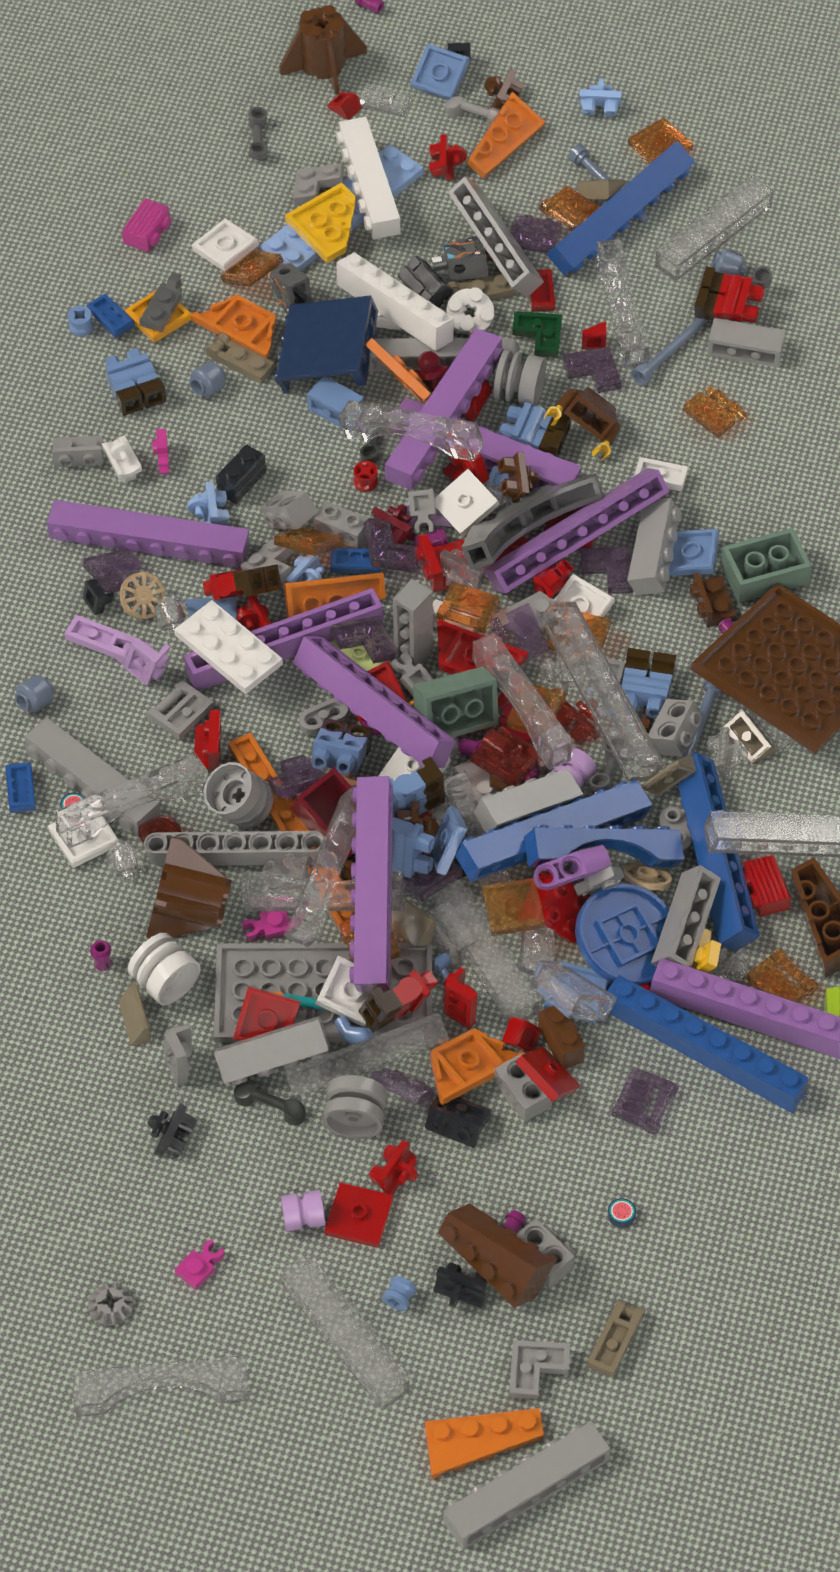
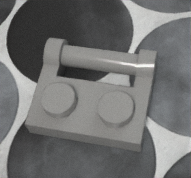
(185, 714)

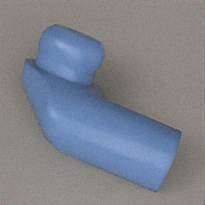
(352, 1034)

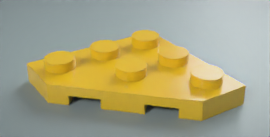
(325, 221)

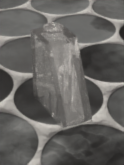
(571, 992)

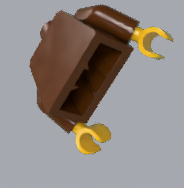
(591, 413)

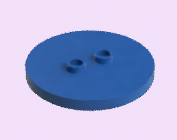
(621, 931)

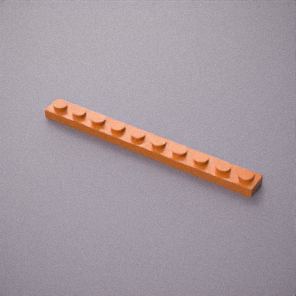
(249, 754)

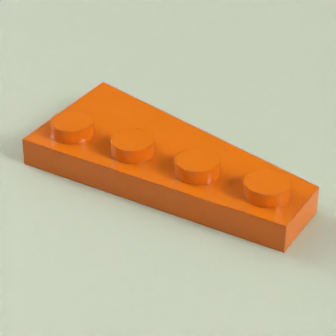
(506, 134)
(311, 594)

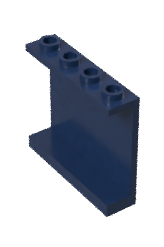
(327, 340)

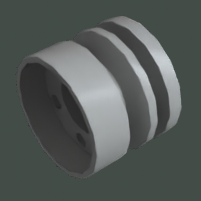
(514, 377)
(238, 795)

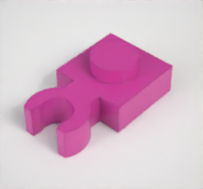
(161, 448)
(270, 923)
(198, 1267)

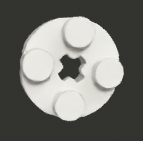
(473, 299)

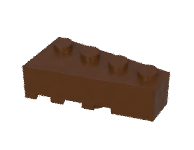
(821, 911)
(497, 1254)

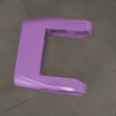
(584, 864)

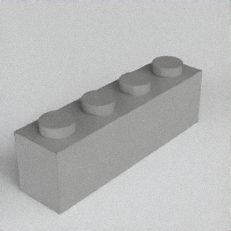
(654, 547)
(413, 622)
(527, 799)
(687, 916)
(271, 1050)

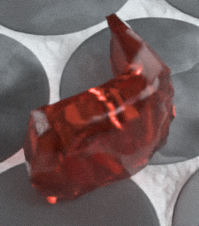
(158, 824)

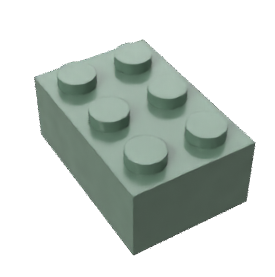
(763, 562)
(459, 701)

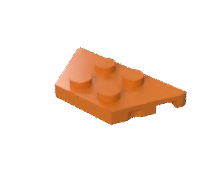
(241, 322)
(398, 369)
(466, 1063)

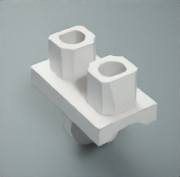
(122, 459)

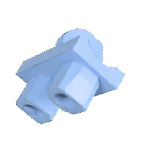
(600, 96)
(207, 503)
(305, 569)

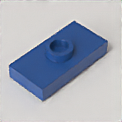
(110, 315)
(352, 561)
(20, 787)

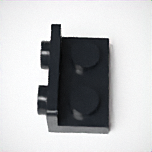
(457, 1120)

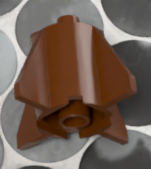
(322, 45)
(188, 893)

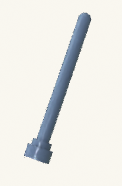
(581, 156)
(644, 372)
(711, 692)

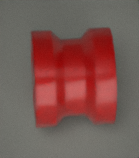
(365, 476)

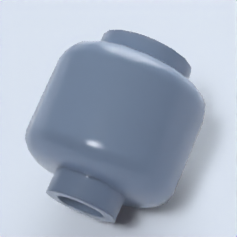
(729, 263)
(207, 379)
(34, 694)

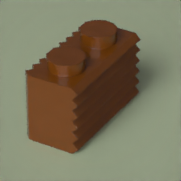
(561, 1037)

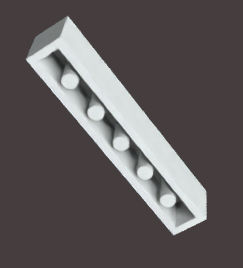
(369, 178)
(396, 301)

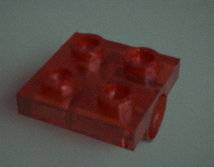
(505, 756)

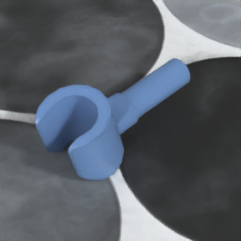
(441, 964)

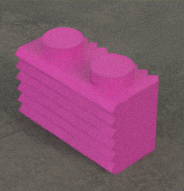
(146, 225)

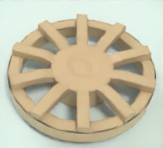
(141, 595)
(646, 876)

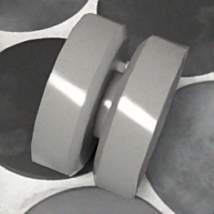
(354, 1106)

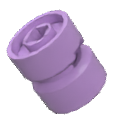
(580, 767)
(302, 1210)

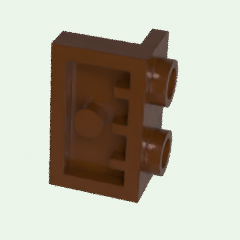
(712, 600)

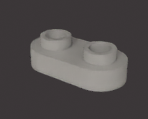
(319, 712)
(678, 823)

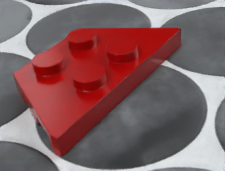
(456, 648)

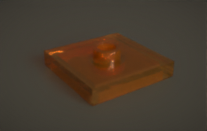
(656, 139)
(251, 268)
(309, 541)
(513, 907)

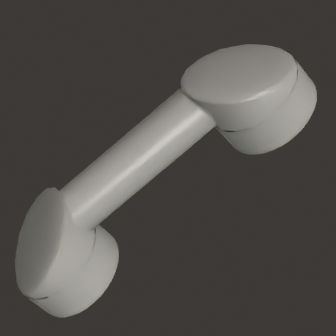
(455, 106)

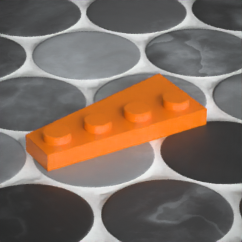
(468, 1439)

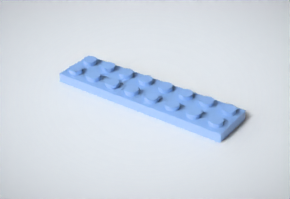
(400, 173)

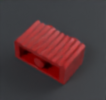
(766, 886)

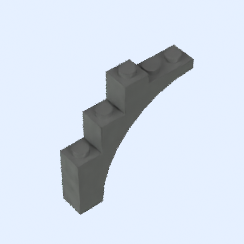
(542, 504)

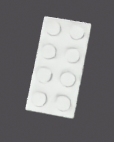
(228, 647)

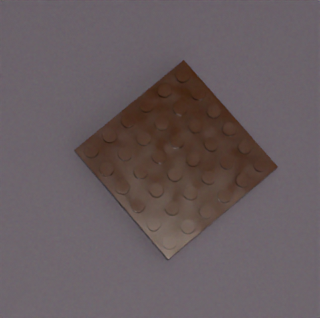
(781, 666)

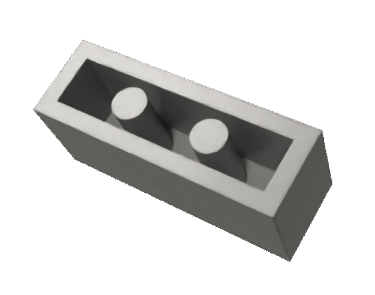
(746, 342)

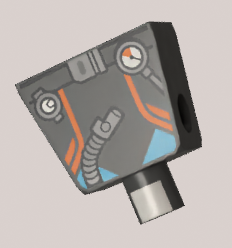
(463, 259)
(290, 284)

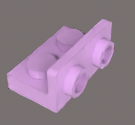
(145, 662)

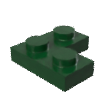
(544, 327)

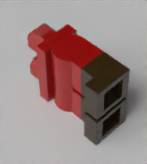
(727, 297)
(242, 582)
(410, 993)

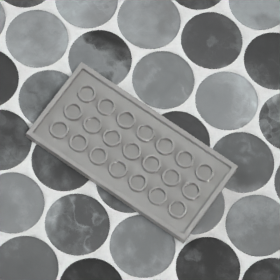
(299, 972)

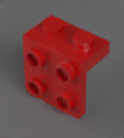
(431, 560)
(560, 907)

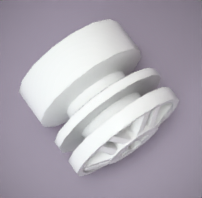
(164, 968)

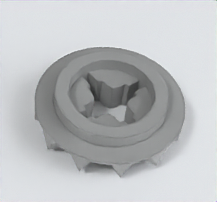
(102, 1313)

